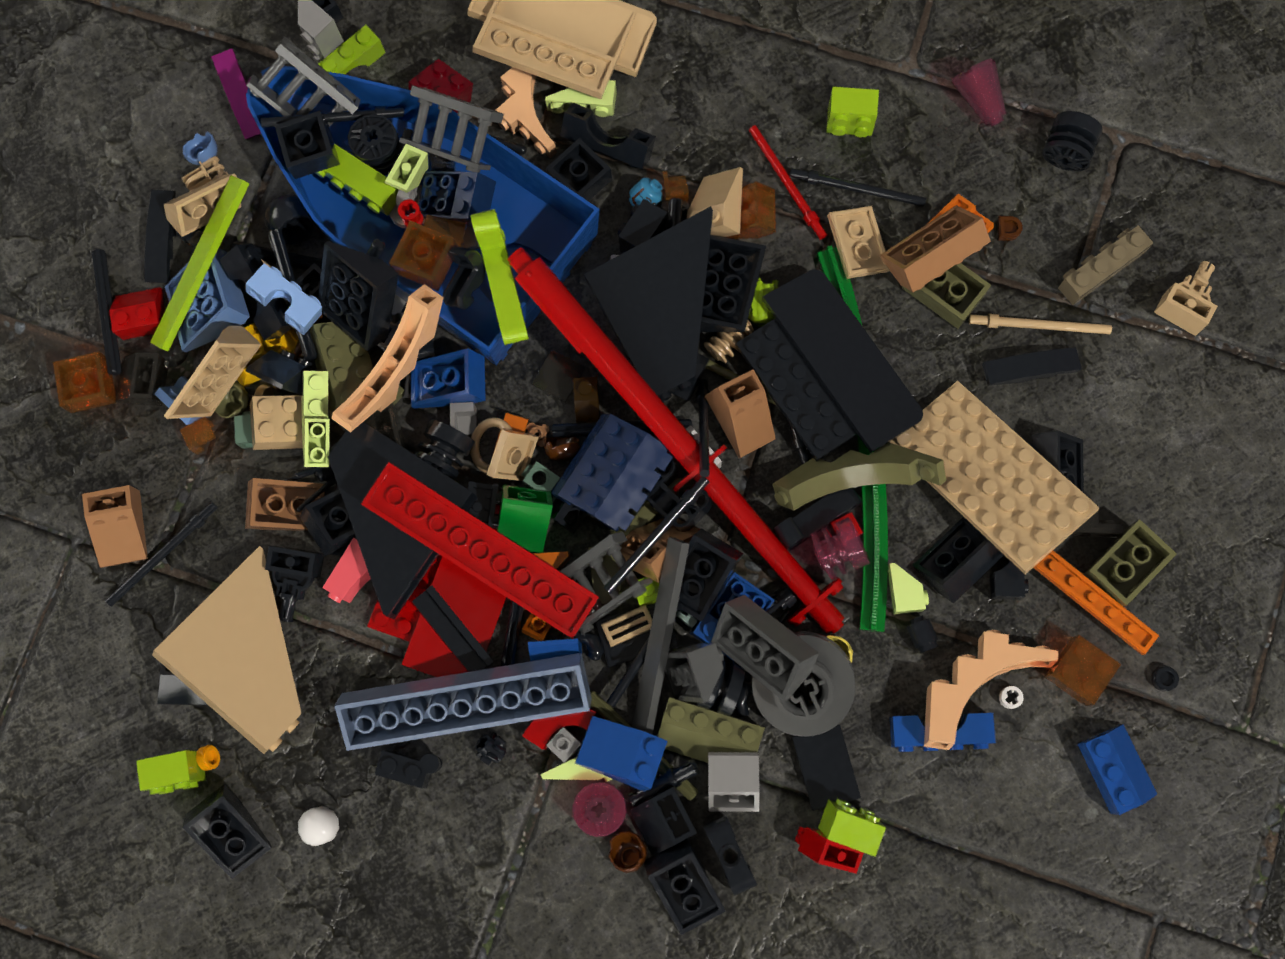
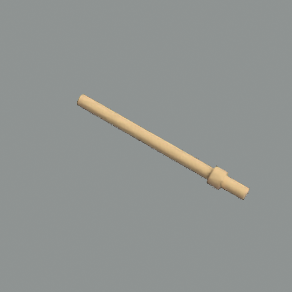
(994, 321)

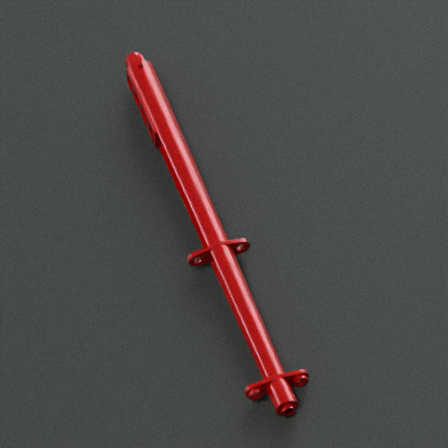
(589, 339)

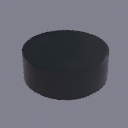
(1165, 678)

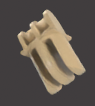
(202, 175)

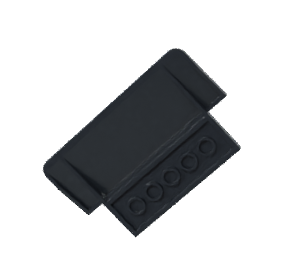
(827, 369)

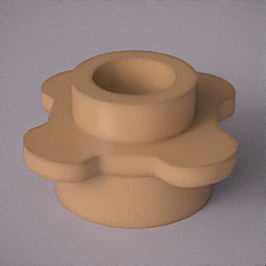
(542, 430)

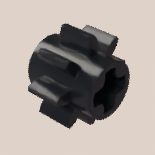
(490, 748)

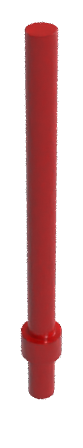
(810, 216)

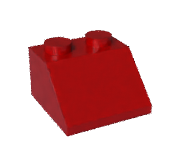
(137, 313)

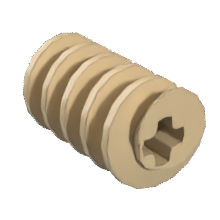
(726, 342)

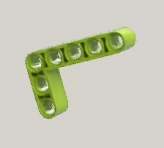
(500, 276)

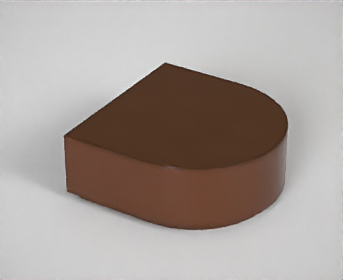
(1008, 228)

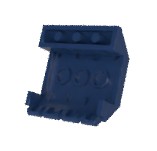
(612, 471)

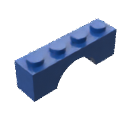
(973, 729)

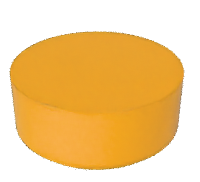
(208, 757)

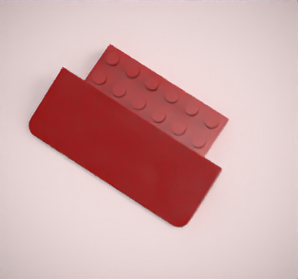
(470, 600)

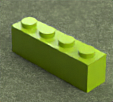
(361, 182)

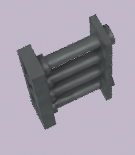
(307, 70)
(465, 112)
(594, 559)

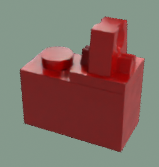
(827, 852)

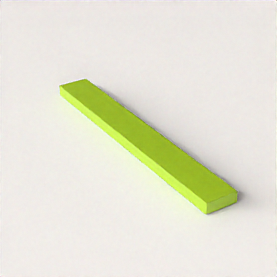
(199, 263)

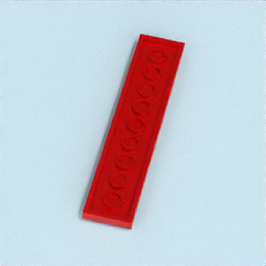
(479, 550)

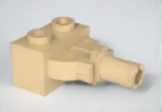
(1189, 303)

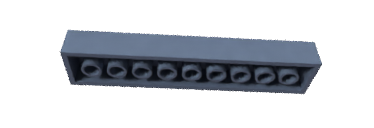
(464, 702)

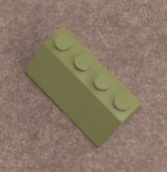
(697, 731)

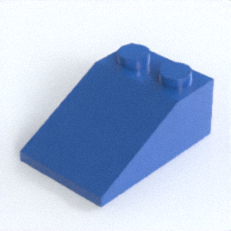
(448, 379)
(621, 753)

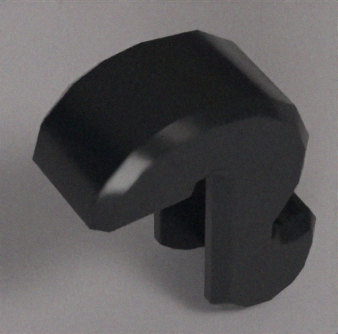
(465, 279)

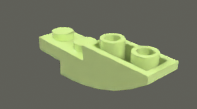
(315, 419)

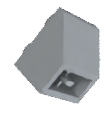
(733, 781)

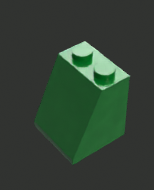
(525, 516)

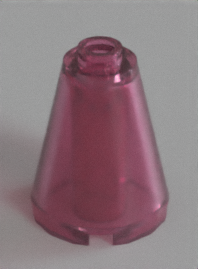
(982, 91)

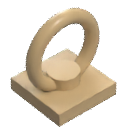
(511, 452)

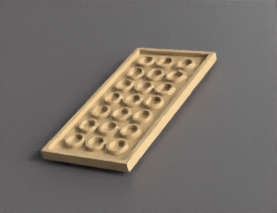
(998, 478)

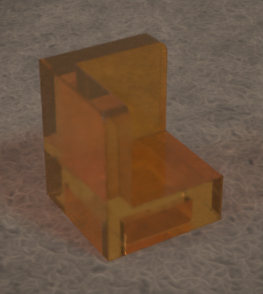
(675, 187)
(198, 434)

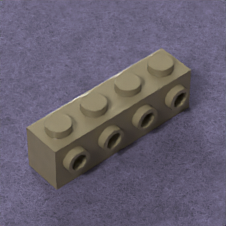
(1105, 265)

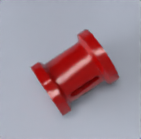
(406, 208)

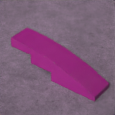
(236, 89)

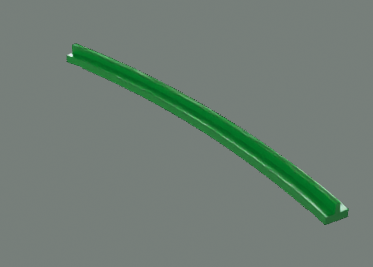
(873, 496)

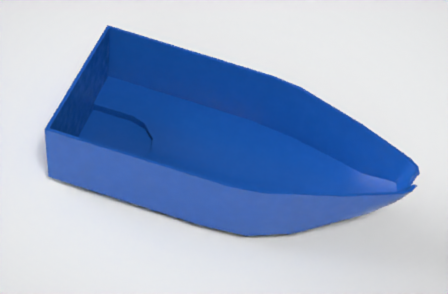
(529, 204)

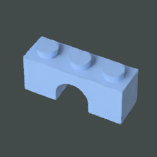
(269, 284)

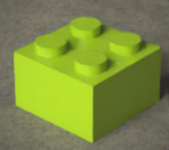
(852, 111)
(169, 772)
(852, 827)

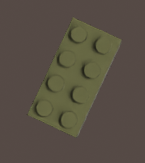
(343, 359)

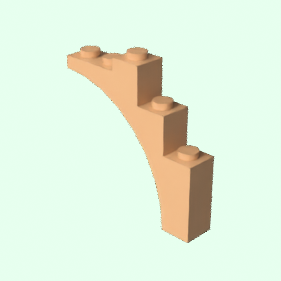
(520, 111)
(398, 360)
(995, 657)

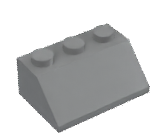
(318, 30)

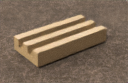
(606, 625)

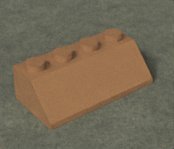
(936, 248)

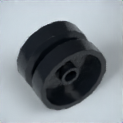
(726, 689)

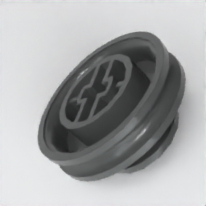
(827, 711)

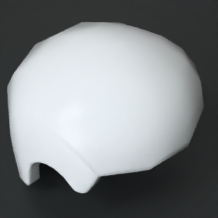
(318, 826)

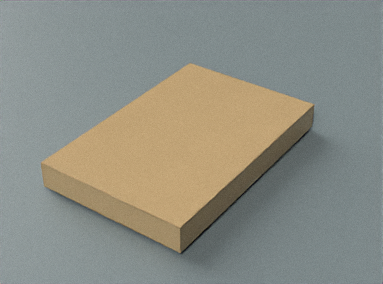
(858, 241)

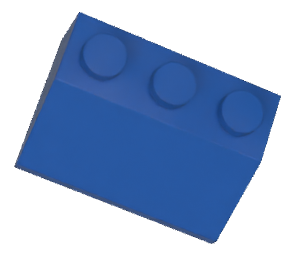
(1117, 770)

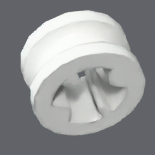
(1018, 699)

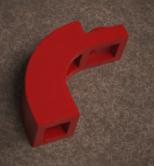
(543, 730)

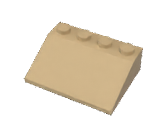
(215, 374)

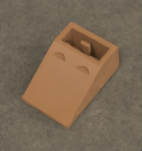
(743, 413)
(116, 525)
(652, 562)

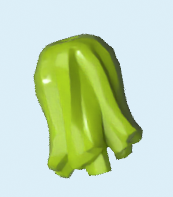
(759, 312)

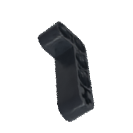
(816, 517)

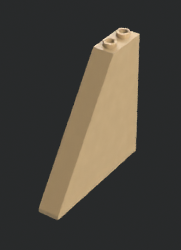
(237, 656)

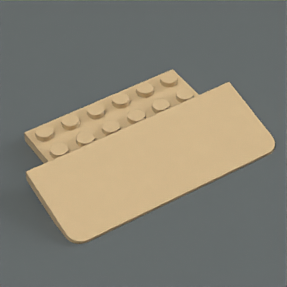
(565, 39)

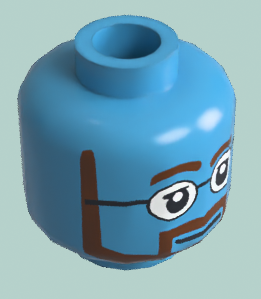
(646, 189)

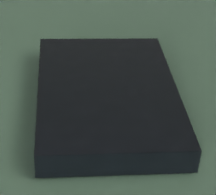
(629, 649)
(826, 768)

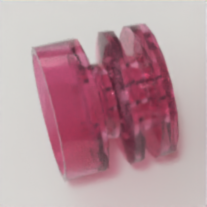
(840, 548)
(611, 799)

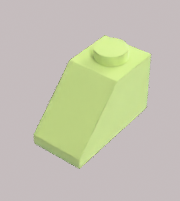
(408, 169)
(905, 591)

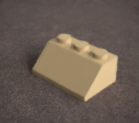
(196, 206)

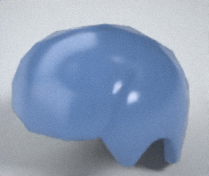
(200, 148)

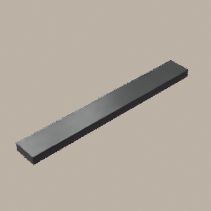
(660, 634)

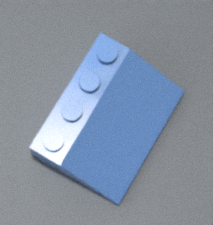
(213, 308)

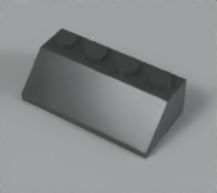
(764, 646)
(694, 671)

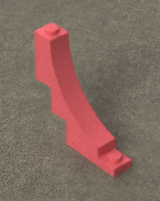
(348, 575)

